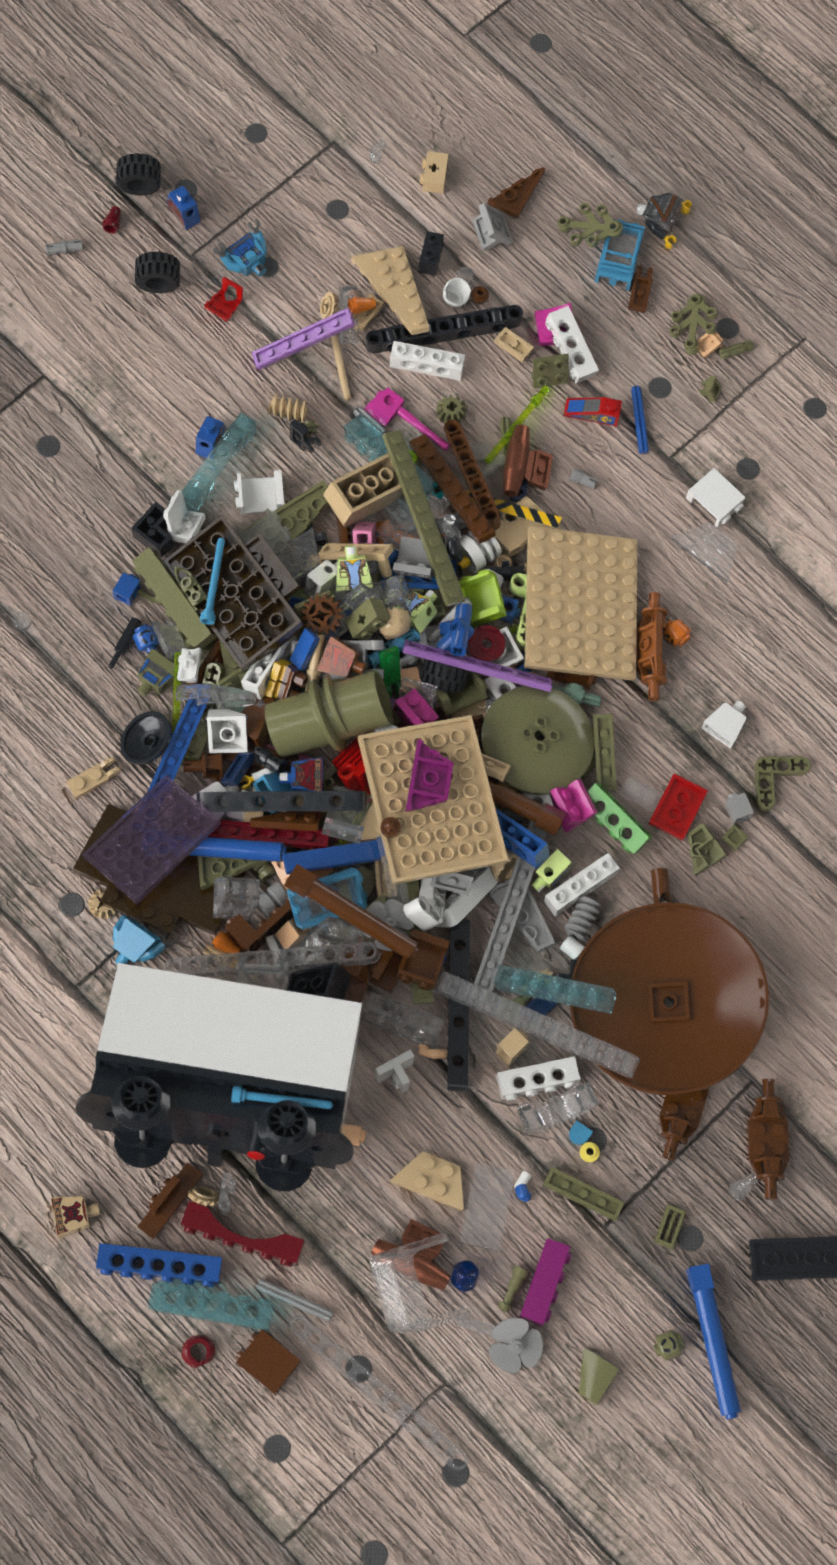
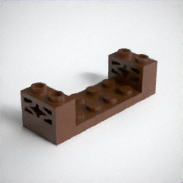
(250, 939)

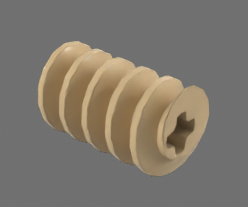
(288, 408)

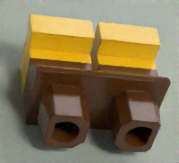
(284, 680)

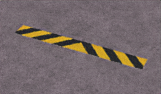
(524, 512)

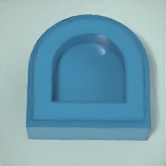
(579, 1133)

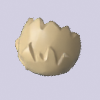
(397, 624)
(504, 871)

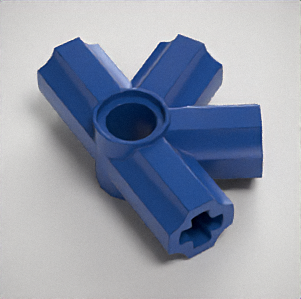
(457, 632)

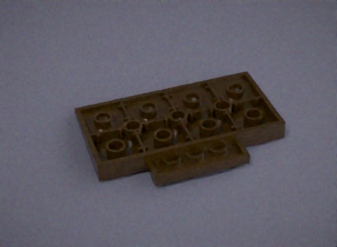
(250, 591)
(171, 900)

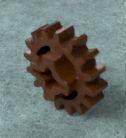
(324, 621)

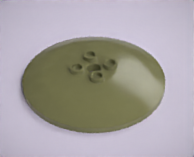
(535, 764)

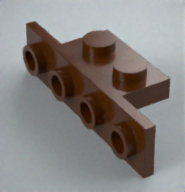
(169, 1199)

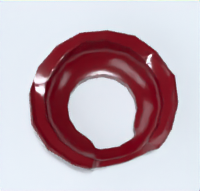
(210, 1347)

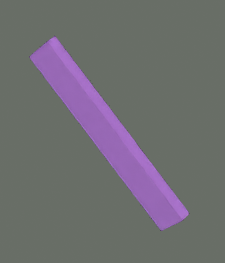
(303, 338)

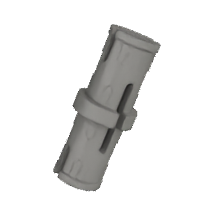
(63, 247)

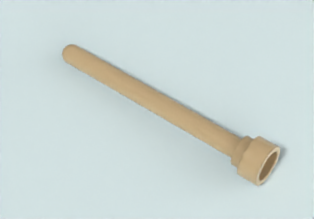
(340, 366)

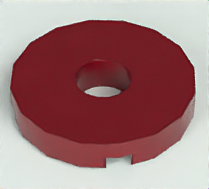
(490, 633)

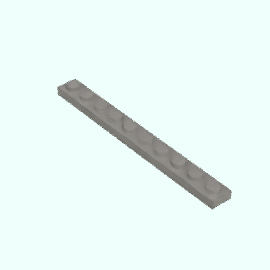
(506, 918)

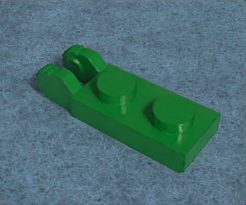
(390, 662)

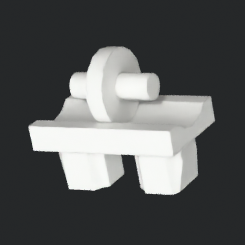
(189, 665)

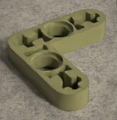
(769, 774)

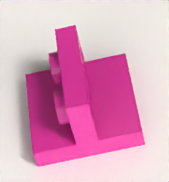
(414, 709)
(575, 802)

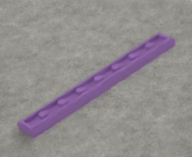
(477, 666)

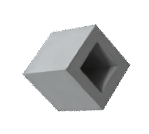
(738, 807)

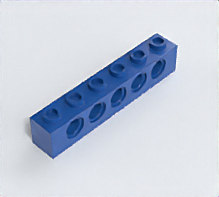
(522, 841)
(108, 1252)

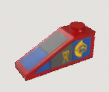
(596, 410)

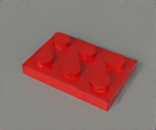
(678, 807)

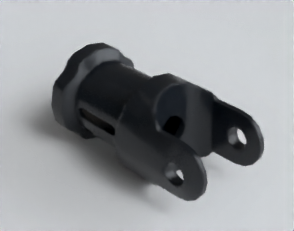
(268, 759)

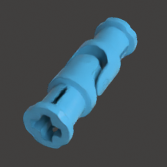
(411, 635)

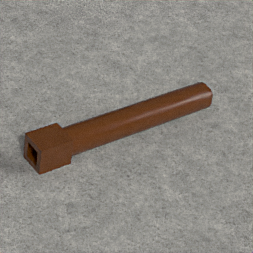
(544, 816)
(305, 884)

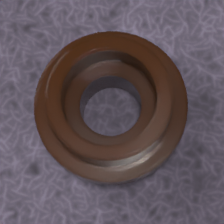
(479, 299)

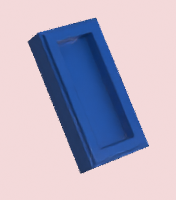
(304, 649)

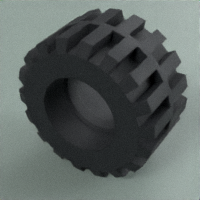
(138, 174)
(157, 272)
(444, 676)

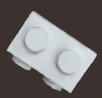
(182, 523)

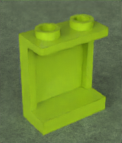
(485, 596)

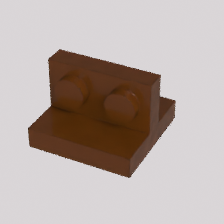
(385, 970)

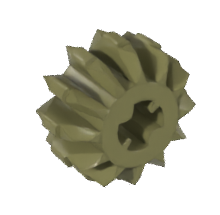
(458, 407)

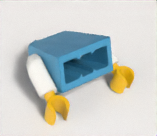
(266, 781)

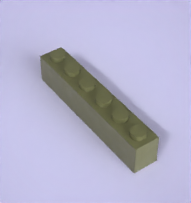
(170, 595)

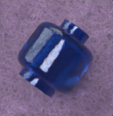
(465, 1276)

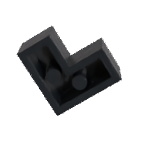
(150, 530)

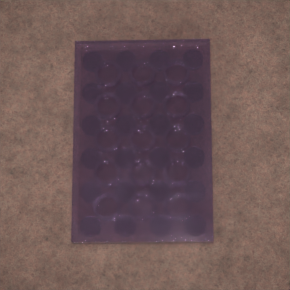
(151, 839)

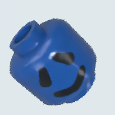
(145, 638)

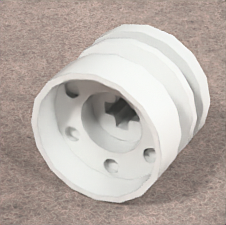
(478, 553)

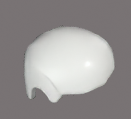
(456, 292)

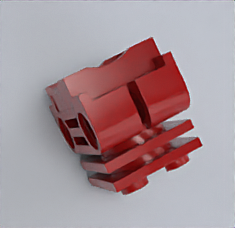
(351, 768)

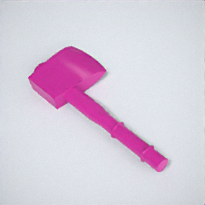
(388, 404)

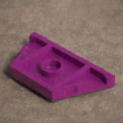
(429, 778)

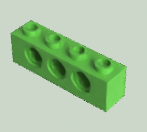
(640, 835)

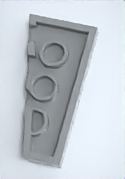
(530, 920)

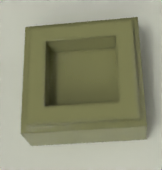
(734, 838)

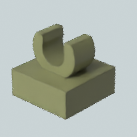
(712, 388)

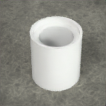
(572, 947)

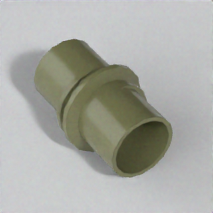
(329, 714)

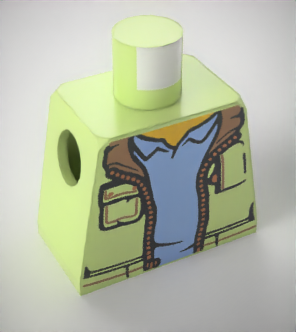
(352, 570)
(422, 610)
(556, 864)

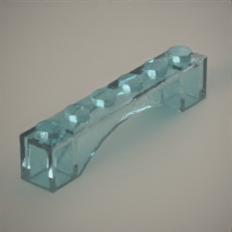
(231, 442)

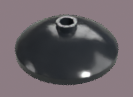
(145, 738)

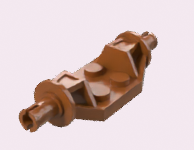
(650, 646)

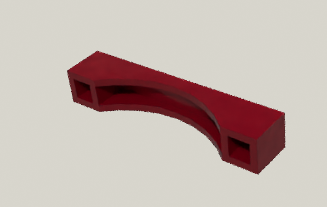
(283, 1247)

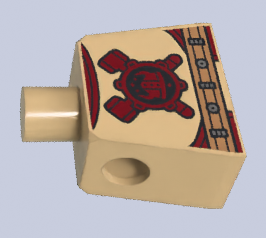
(72, 1214)

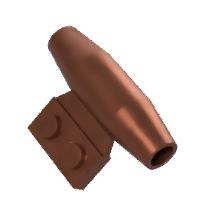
(524, 464)
(427, 1271)

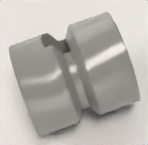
(273, 898)

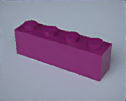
(544, 1282)

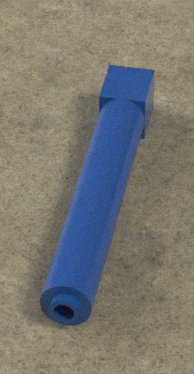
(240, 849)
(702, 1289)

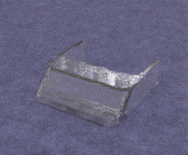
(401, 1292)

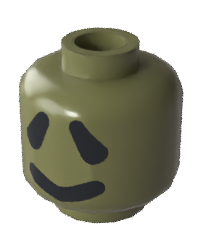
(669, 1345)

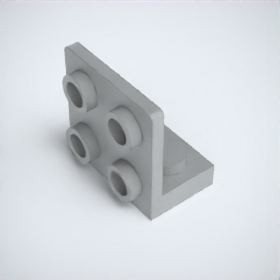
(412, 559)

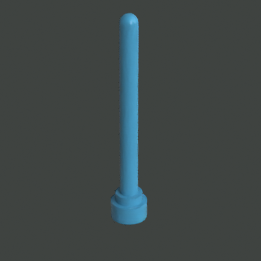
(208, 616)
(240, 1094)

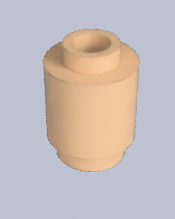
(354, 1133)

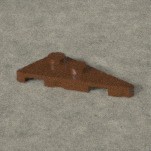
(513, 199)
(290, 820)

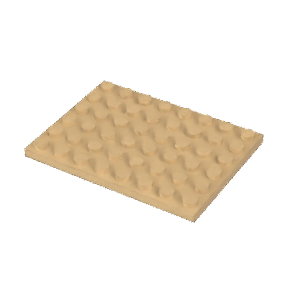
(581, 603)
(443, 836)

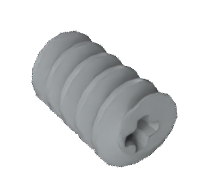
(581, 917)

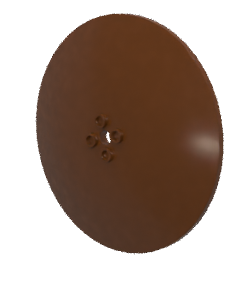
(700, 965)

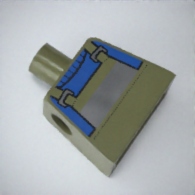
(155, 674)

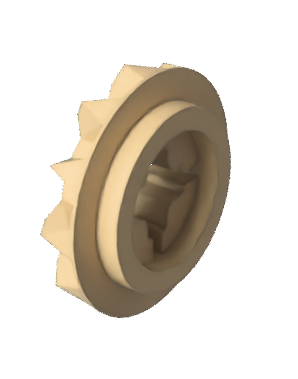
(328, 305)
(94, 903)
(203, 1195)

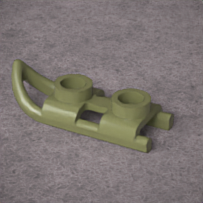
(187, 584)

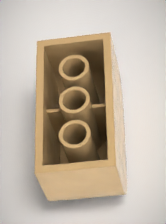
(364, 491)

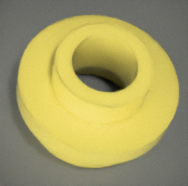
(589, 1158)

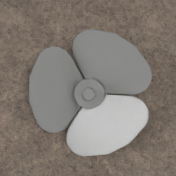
(393, 914)
(518, 1340)

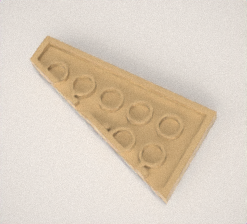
(394, 282)

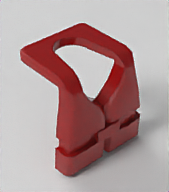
(221, 307)

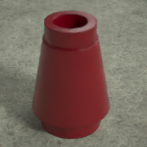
(112, 221)

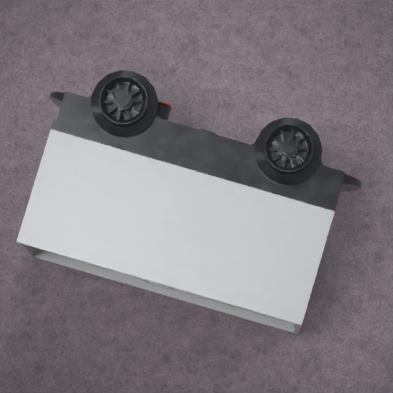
(183, 1043)

